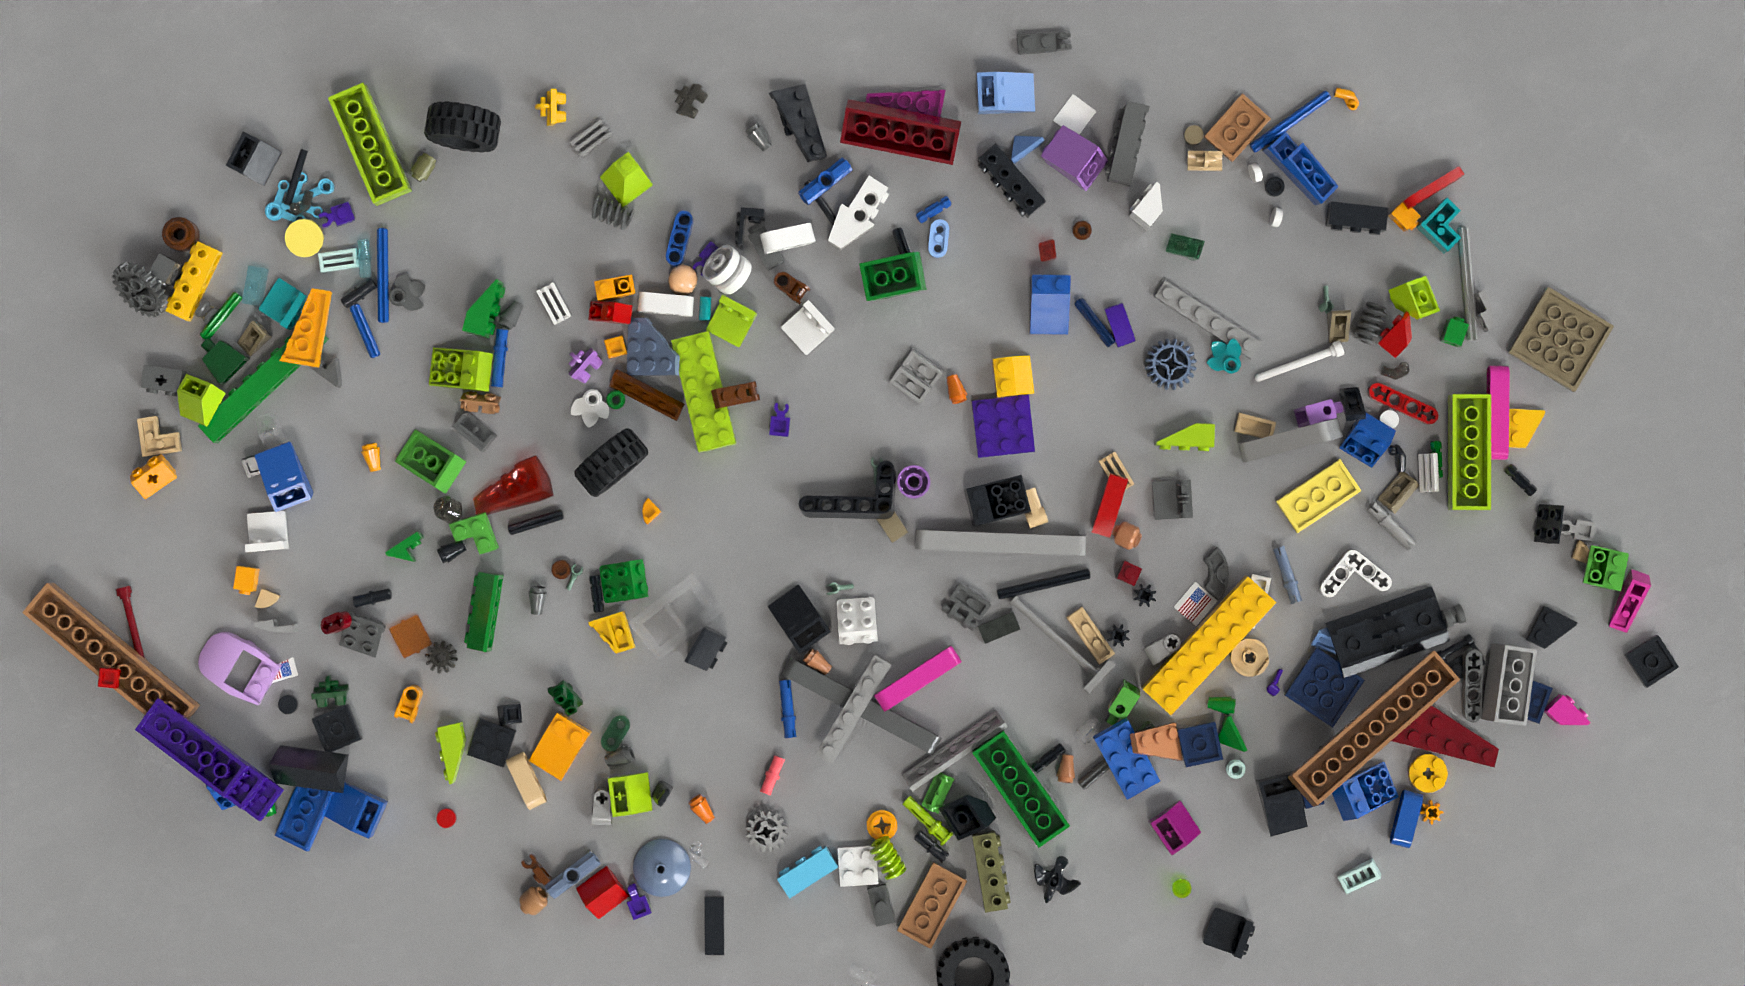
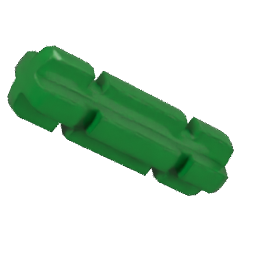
(1436, 446)

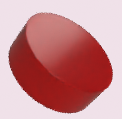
(446, 818)

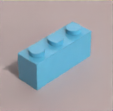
(807, 871)

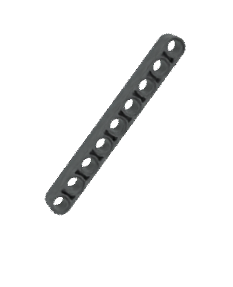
(873, 712)

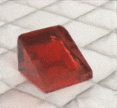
(1047, 251)

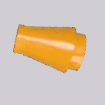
(372, 456)

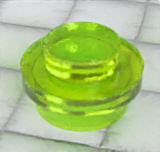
(1181, 888)

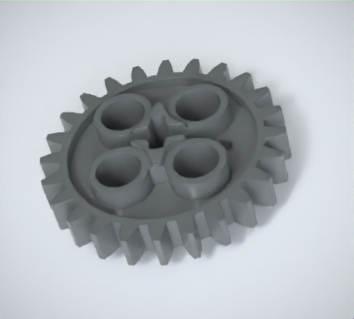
(140, 289)

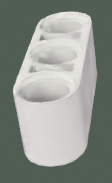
(787, 238)
(665, 304)

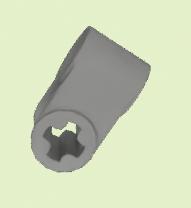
(1159, 650)
(601, 810)

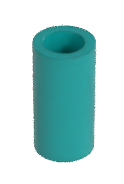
(705, 308)

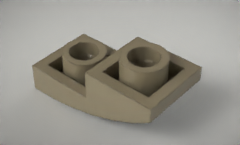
(893, 526)

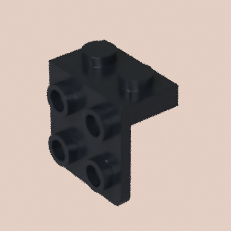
(1229, 932)

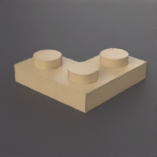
(152, 442)

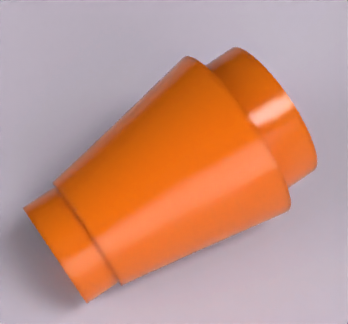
(956, 391)
(701, 808)

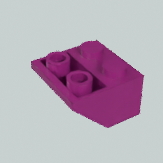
(1175, 827)

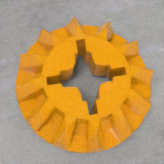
(887, 817)

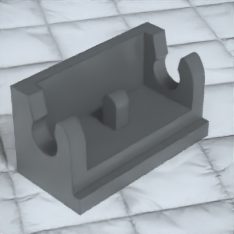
(474, 431)

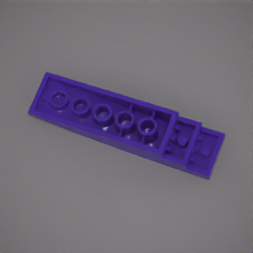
(209, 760)

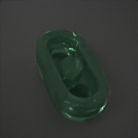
(615, 732)

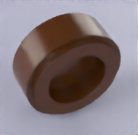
(561, 569)

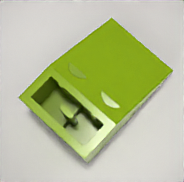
(460, 369)

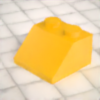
(1012, 376)

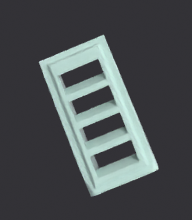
(1356, 870)

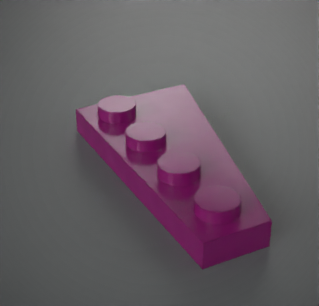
(922, 102)

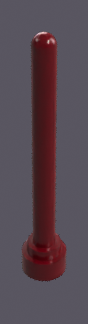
(125, 593)

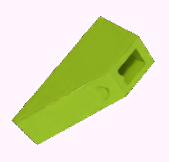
(1193, 436)
(452, 743)

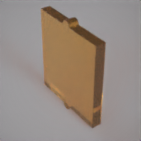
(410, 636)

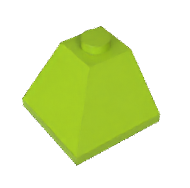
(626, 179)
(1415, 298)

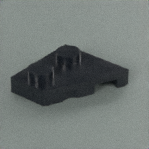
(1549, 627)

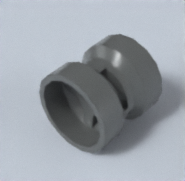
(1453, 615)

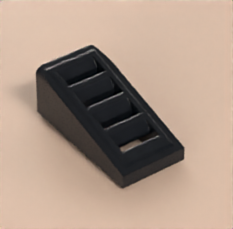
(661, 793)

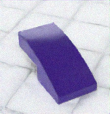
(1119, 324)

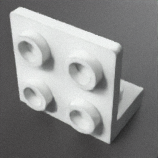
(807, 328)
(267, 531)

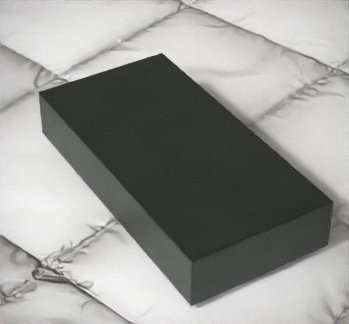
(998, 627)

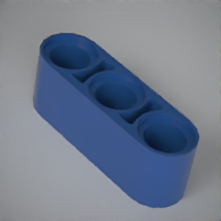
(685, 230)
(1406, 818)

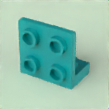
(284, 304)

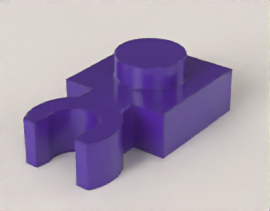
(340, 214)
(705, 254)
(780, 424)

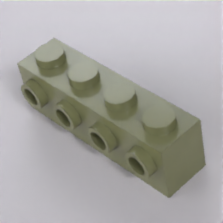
(990, 872)

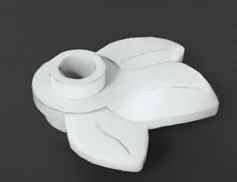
(590, 411)

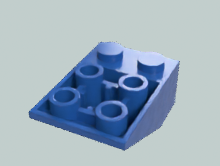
(283, 476)
(1365, 792)
(356, 810)

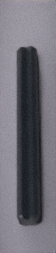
(1043, 584)

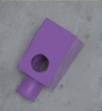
(1317, 412)

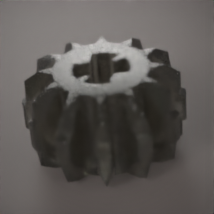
(437, 651)

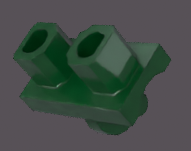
(330, 689)
(565, 697)

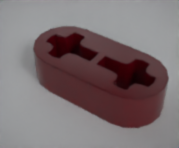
(335, 620)

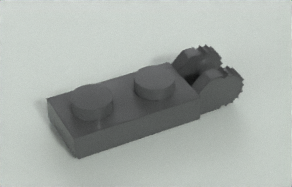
(1042, 43)

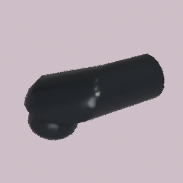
(1400, 455)

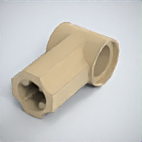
(1037, 515)

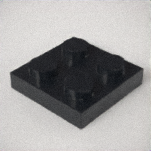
(1651, 661)
(337, 728)
(491, 742)

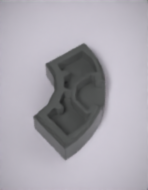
(1218, 573)

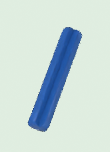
(365, 331)

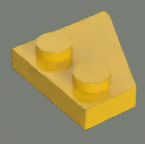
(1523, 426)
(614, 631)

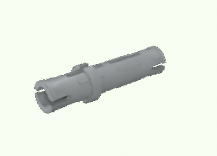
(1386, 520)

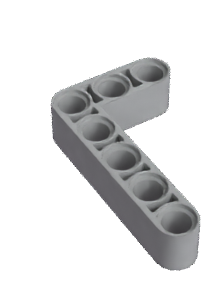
(1290, 440)

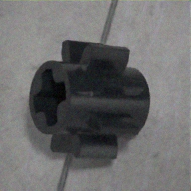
(1149, 598)
(1123, 637)

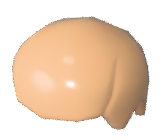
(682, 279)

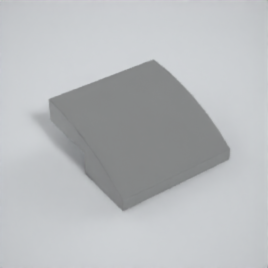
(916, 376)

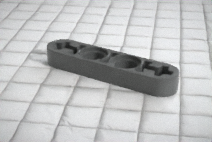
(1468, 685)

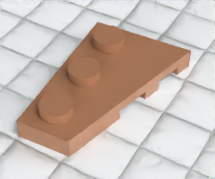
(1158, 742)

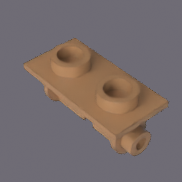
(471, 401)

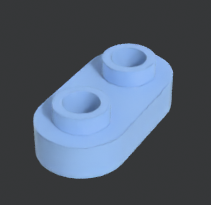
(938, 238)

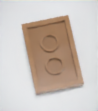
(1237, 127)

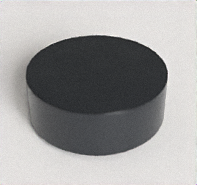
(1274, 187)
(288, 704)

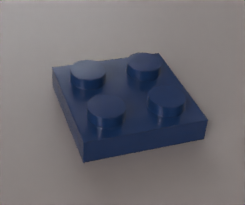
(1200, 744)

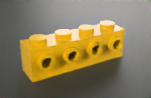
(194, 281)

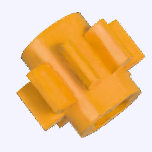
(1436, 811)

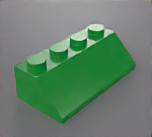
(484, 612)

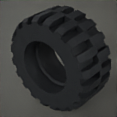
(462, 126)
(611, 462)
(972, 948)

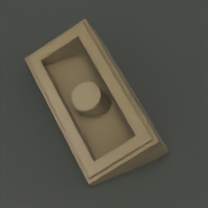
(1398, 492)

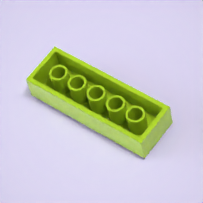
(369, 144)
(698, 377)
(1469, 452)

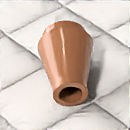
(816, 661)
(1066, 769)

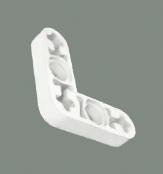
(1349, 569)

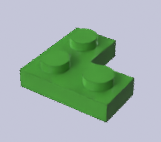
(478, 528)

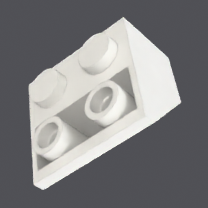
(1148, 209)

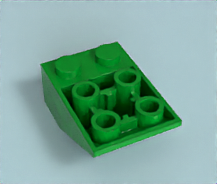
(482, 314)

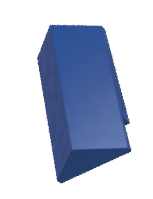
(1301, 168)

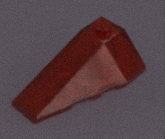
(519, 487)

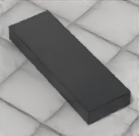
(714, 925)

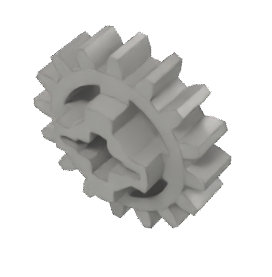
(764, 823)

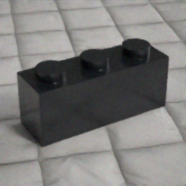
(1357, 217)

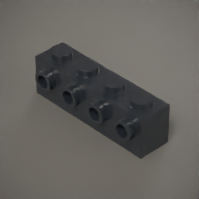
(1011, 180)

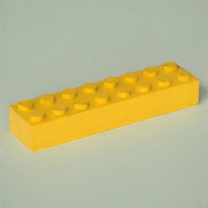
(1208, 645)

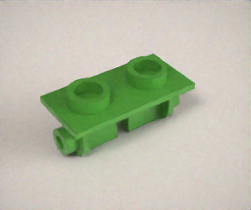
(937, 792)

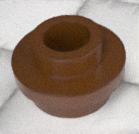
(1088, 230)

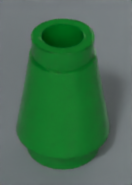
(1222, 704)

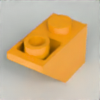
(614, 288)

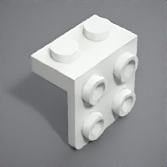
(857, 620)

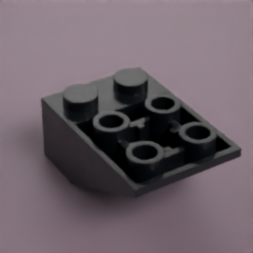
(997, 500)
(799, 619)
(1281, 804)

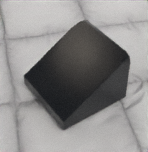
(509, 714)

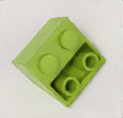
(198, 399)
(630, 794)

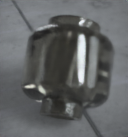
(447, 509)

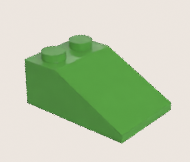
(430, 461)

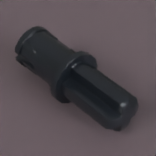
(358, 293)
(372, 597)
(931, 846)

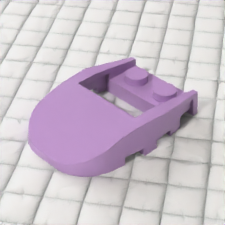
(221, 655)

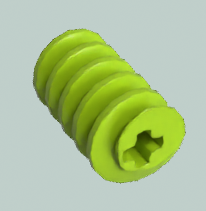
(888, 856)

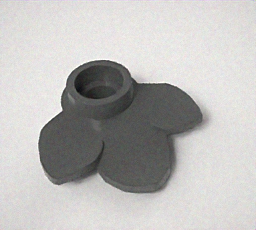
(410, 293)

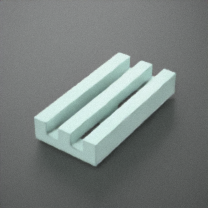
(333, 261)

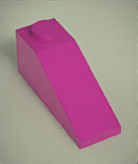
(1630, 600)

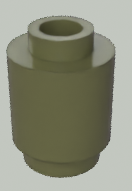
(423, 167)

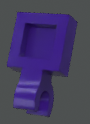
(638, 904)

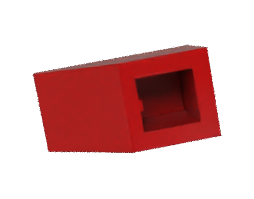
(610, 312)
(1398, 336)

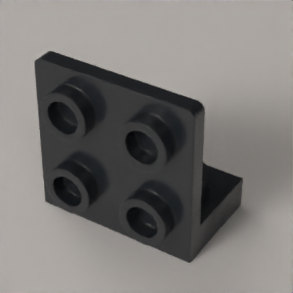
(754, 216)

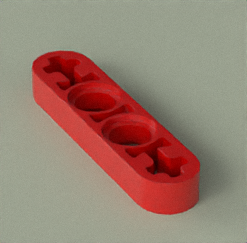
(1433, 188)
(1403, 401)

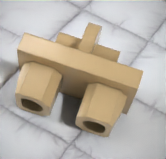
(1204, 160)

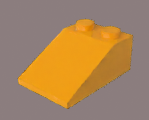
(559, 745)

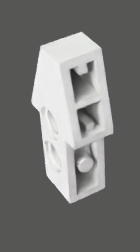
(846, 227)

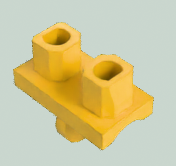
(553, 99)

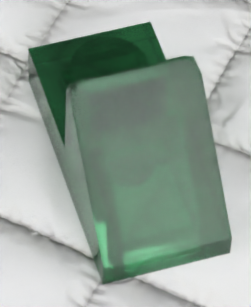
(1185, 247)

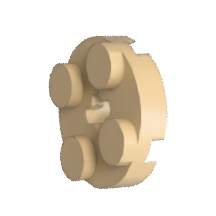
(1260, 656)

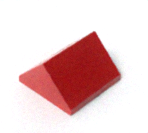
(602, 892)

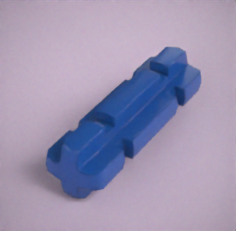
(933, 209)

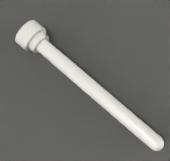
(1335, 350)

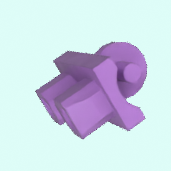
(578, 371)

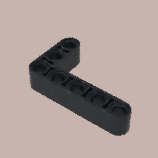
(856, 502)

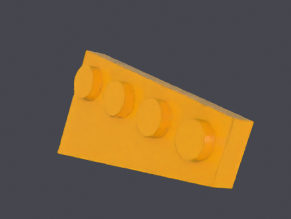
(309, 332)

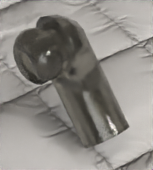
(303, 205)
(1397, 373)

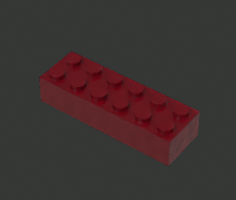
(900, 131)

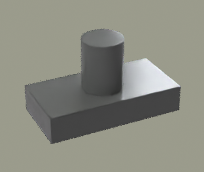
(881, 905)

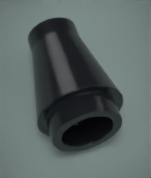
(451, 551)

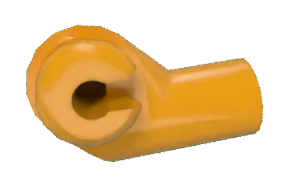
(1348, 96)

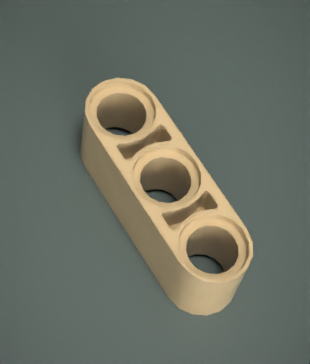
(526, 780)

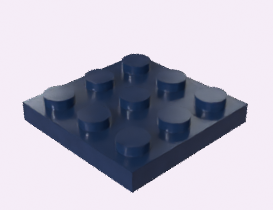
(1322, 688)

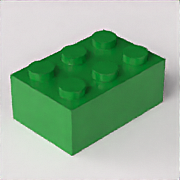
(893, 276)

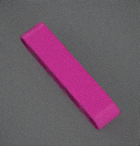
(1499, 386)
(917, 678)

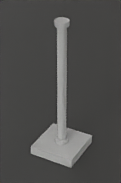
(1096, 674)

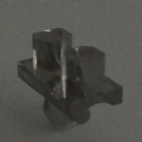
(694, 93)

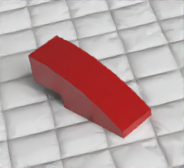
(1109, 505)

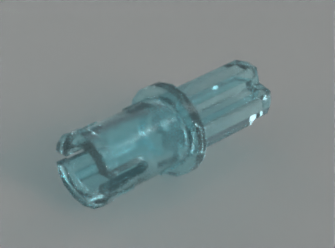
(364, 258)

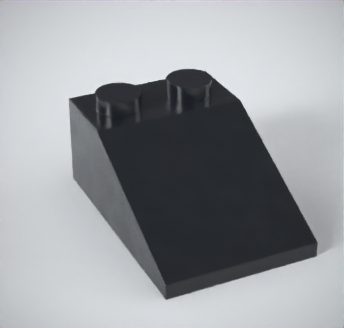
(706, 648)

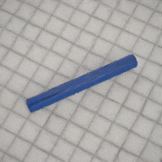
(1290, 121)
(382, 275)

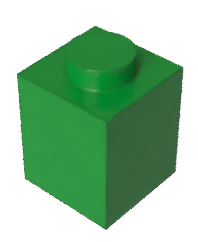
(1454, 331)

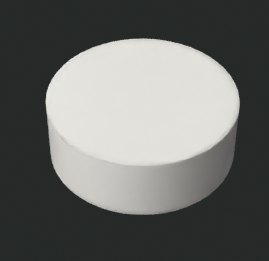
(1255, 172)
(1276, 217)
(1389, 418)

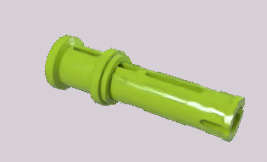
(934, 827)

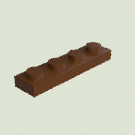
(646, 395)

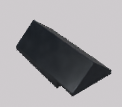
(309, 768)

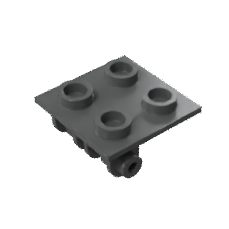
(1172, 499)
(362, 635)

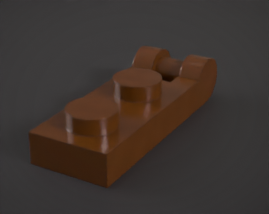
(734, 395)

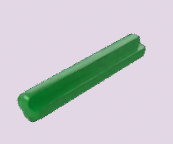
(221, 316)

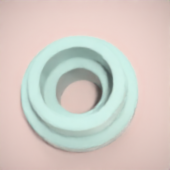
(1241, 771)

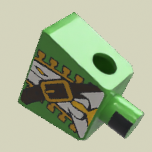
(1126, 695)

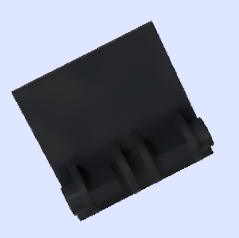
(1549, 524)

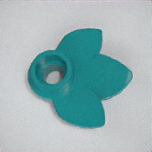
(1223, 354)

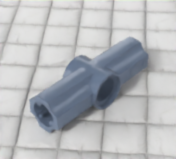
(563, 882)

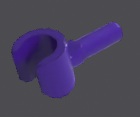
(1272, 689)

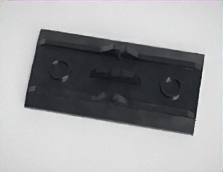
(1388, 631)

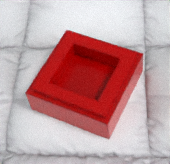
(109, 677)

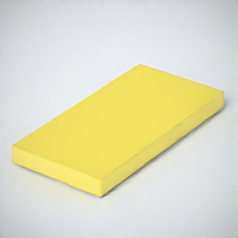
(1318, 496)

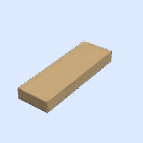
(1090, 635)

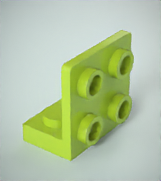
(731, 321)

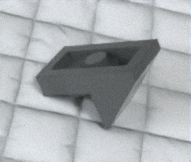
(331, 373)

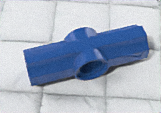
(816, 188)

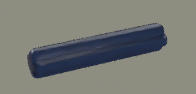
(1094, 322)

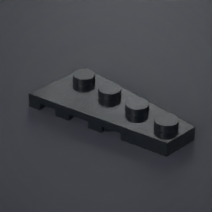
(800, 119)

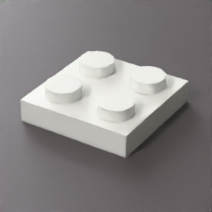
(857, 866)

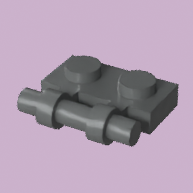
(968, 601)

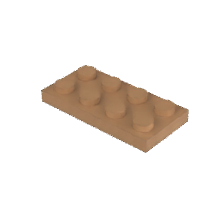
(932, 905)

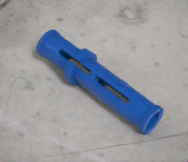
(499, 357)
(787, 709)

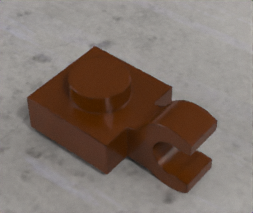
(540, 873)

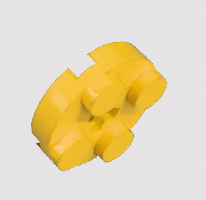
(1420, 781)

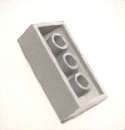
(1509, 684)

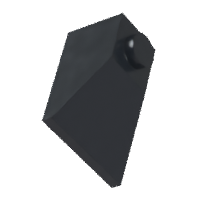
(967, 816)

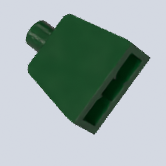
(222, 360)

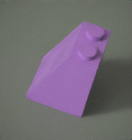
(1074, 157)

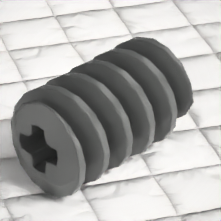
(612, 213)
(1370, 323)

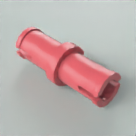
(772, 775)

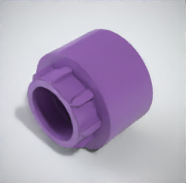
(921, 474)

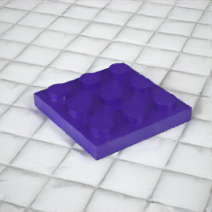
(1003, 426)

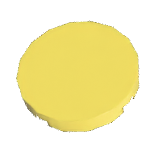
(304, 238)

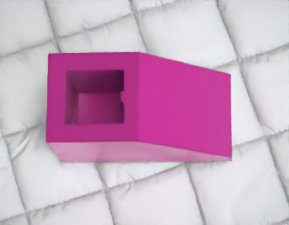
(1565, 713)

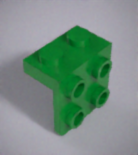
(623, 581)

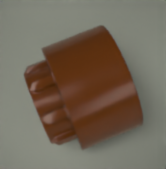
(170, 232)

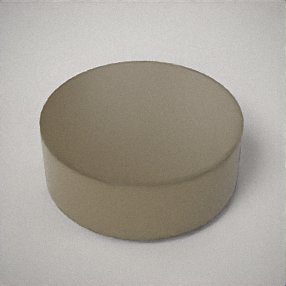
(1193, 135)

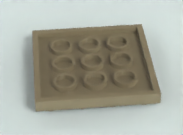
(1560, 339)

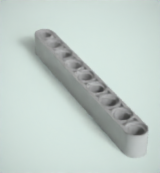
(1000, 542)

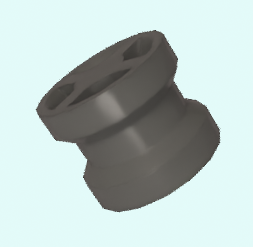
(206, 311)

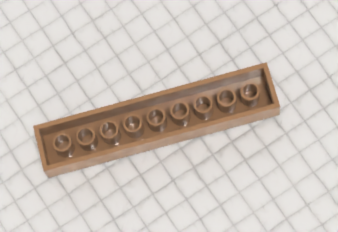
(100, 647)
(1373, 728)

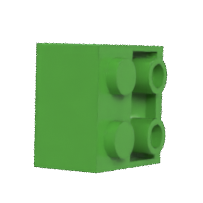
(1605, 568)

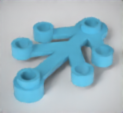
(282, 207)

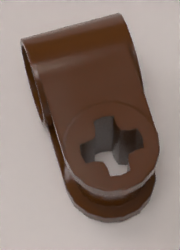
(792, 287)

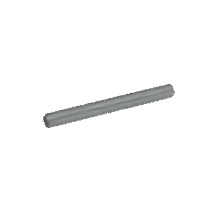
(1467, 284)

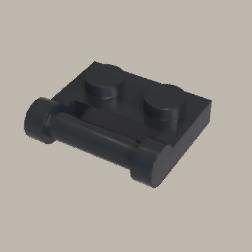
(1457, 663)

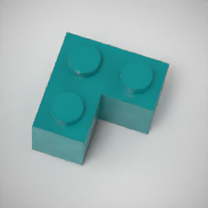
(1436, 226)

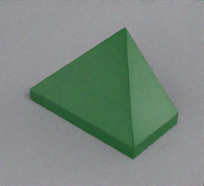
(1230, 735)

